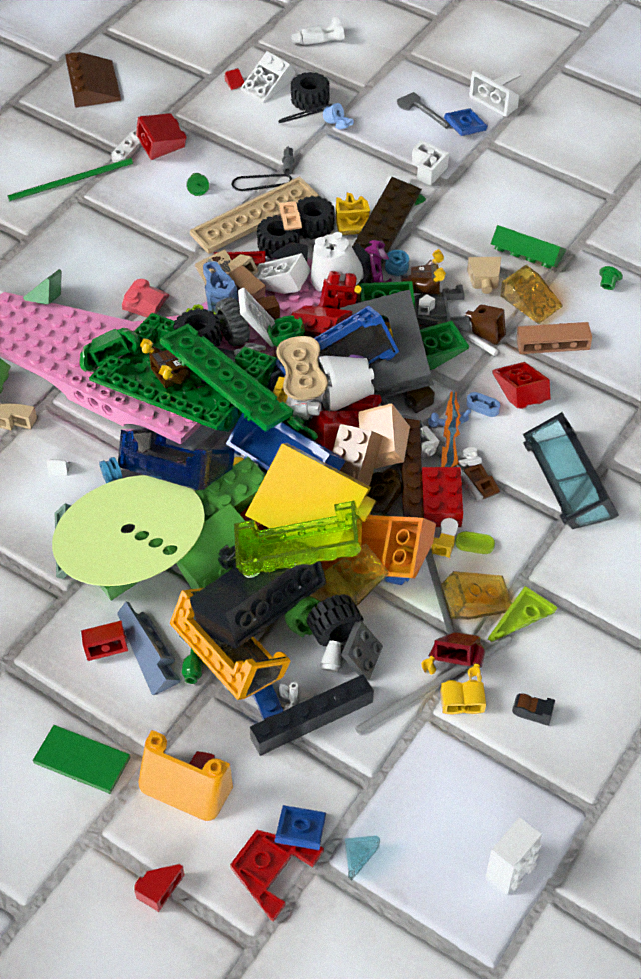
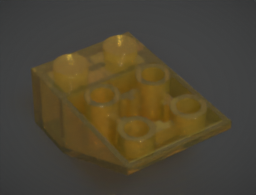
(530, 294)
(355, 575)

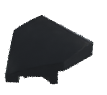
(290, 250)

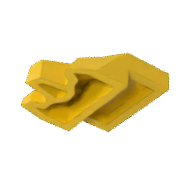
(351, 214)

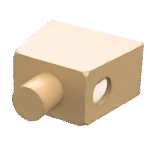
(484, 272)

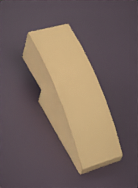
(17, 415)

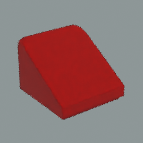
(234, 79)
(200, 759)

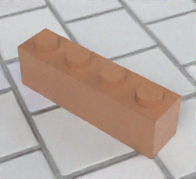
(554, 338)

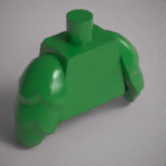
(110, 343)

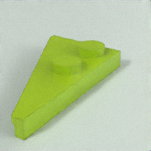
(524, 611)

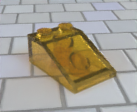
(475, 595)

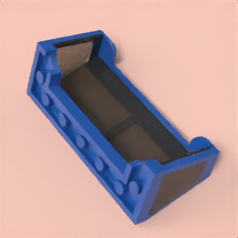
(359, 335)

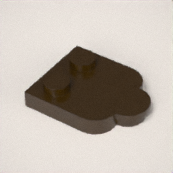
(385, 489)

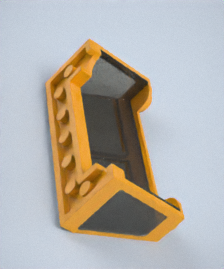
(239, 669)

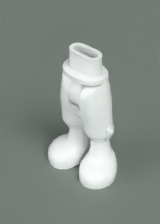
(319, 34)

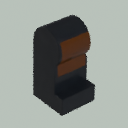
(534, 708)

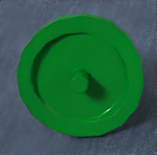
(197, 184)
(609, 277)

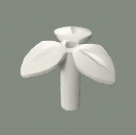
(290, 694)

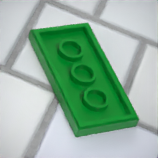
(81, 759)

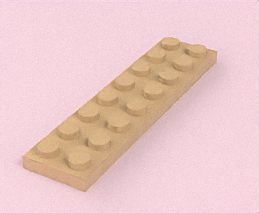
(246, 217)

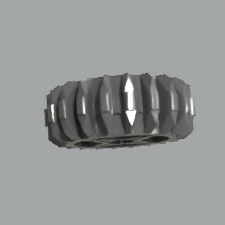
(232, 323)

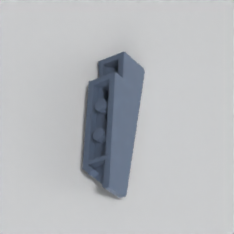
(149, 649)

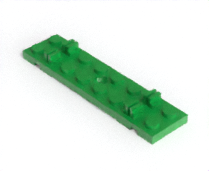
(226, 377)

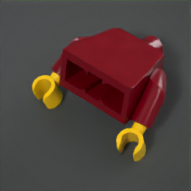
(457, 649)

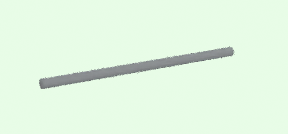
(427, 688)

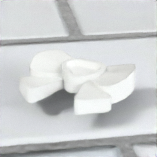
(471, 457)

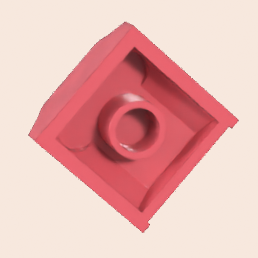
(143, 298)

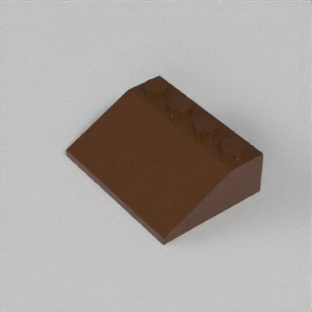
(92, 79)

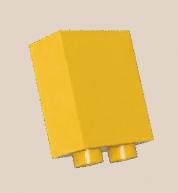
(304, 490)

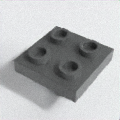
(361, 650)

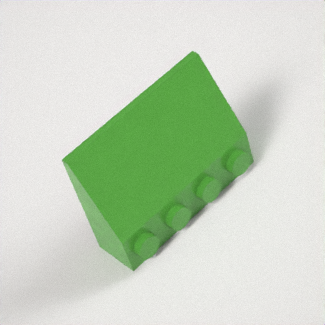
(201, 563)

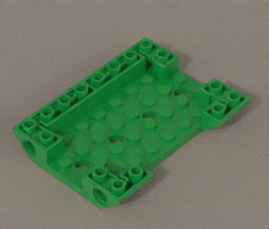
(185, 399)

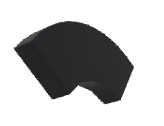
(365, 261)

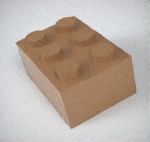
(360, 451)

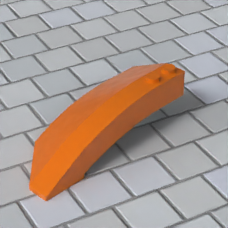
(397, 543)

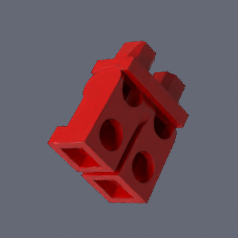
(338, 293)

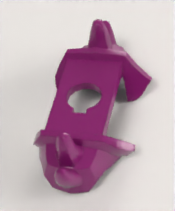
(376, 254)

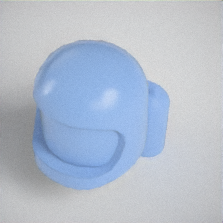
(335, 114)

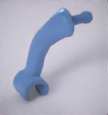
(435, 421)

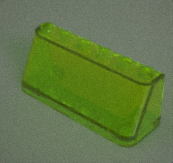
(298, 542)

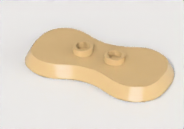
(303, 375)

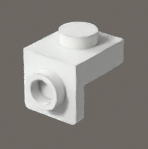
(428, 442)

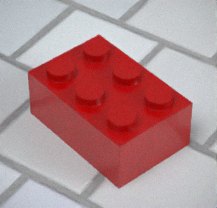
(442, 494)

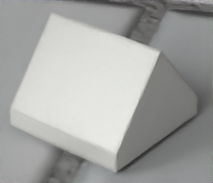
(58, 467)

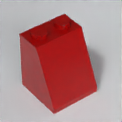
(160, 134)

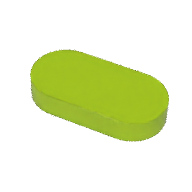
(475, 542)

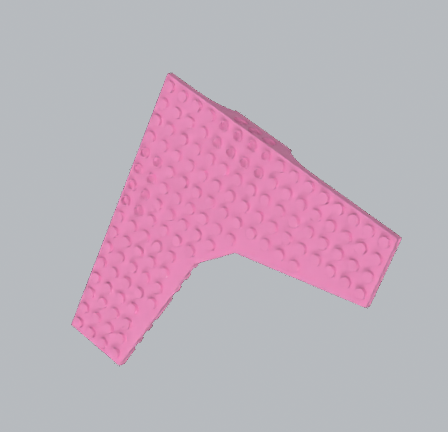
(53, 335)

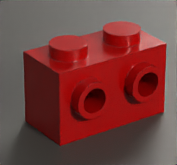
(104, 640)

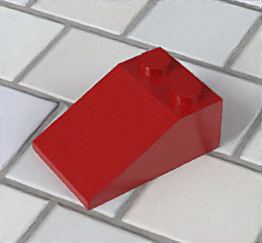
(523, 384)

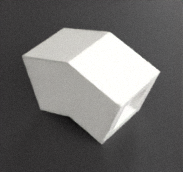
(426, 304)

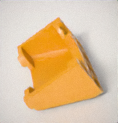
(181, 784)

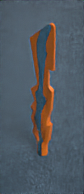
(449, 453)

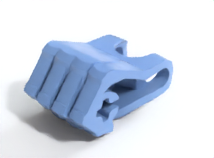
(217, 285)

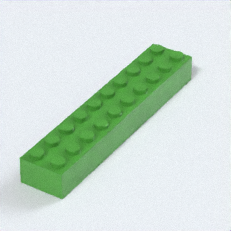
(234, 488)

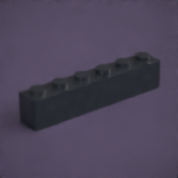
(311, 714)

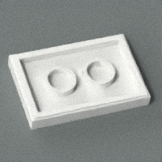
(255, 314)

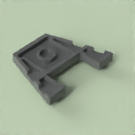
(440, 313)

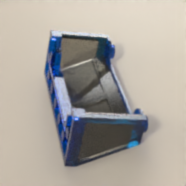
(149, 455)

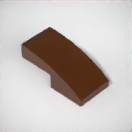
(483, 482)

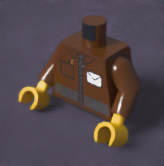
(427, 277)
(165, 365)

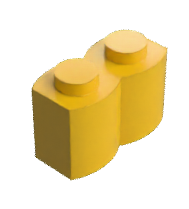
(462, 697)

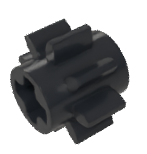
(227, 557)

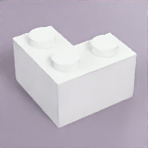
(430, 162)

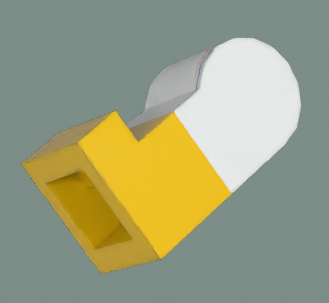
(444, 544)

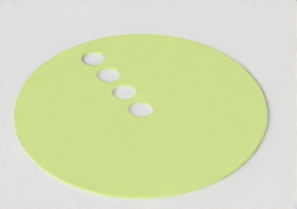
(90, 537)

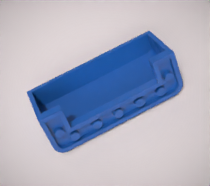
(263, 446)

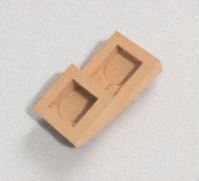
(290, 215)

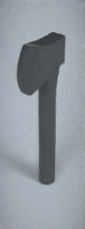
(412, 99)

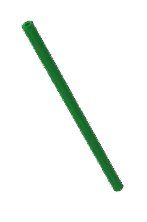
(70, 179)

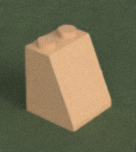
(395, 431)

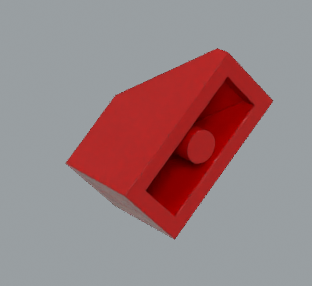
(158, 885)

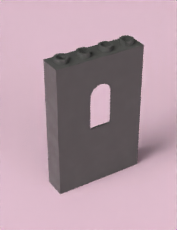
(408, 367)

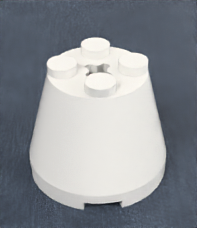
(334, 254)
(347, 380)

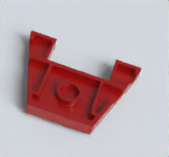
(261, 863)

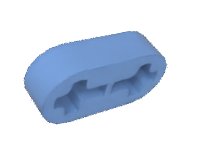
(483, 404)

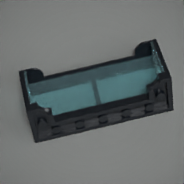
(569, 473)

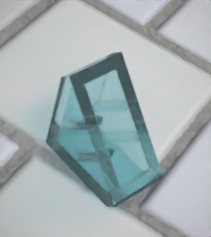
(358, 852)

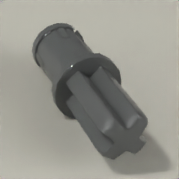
(288, 161)

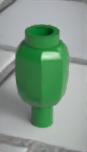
(192, 668)

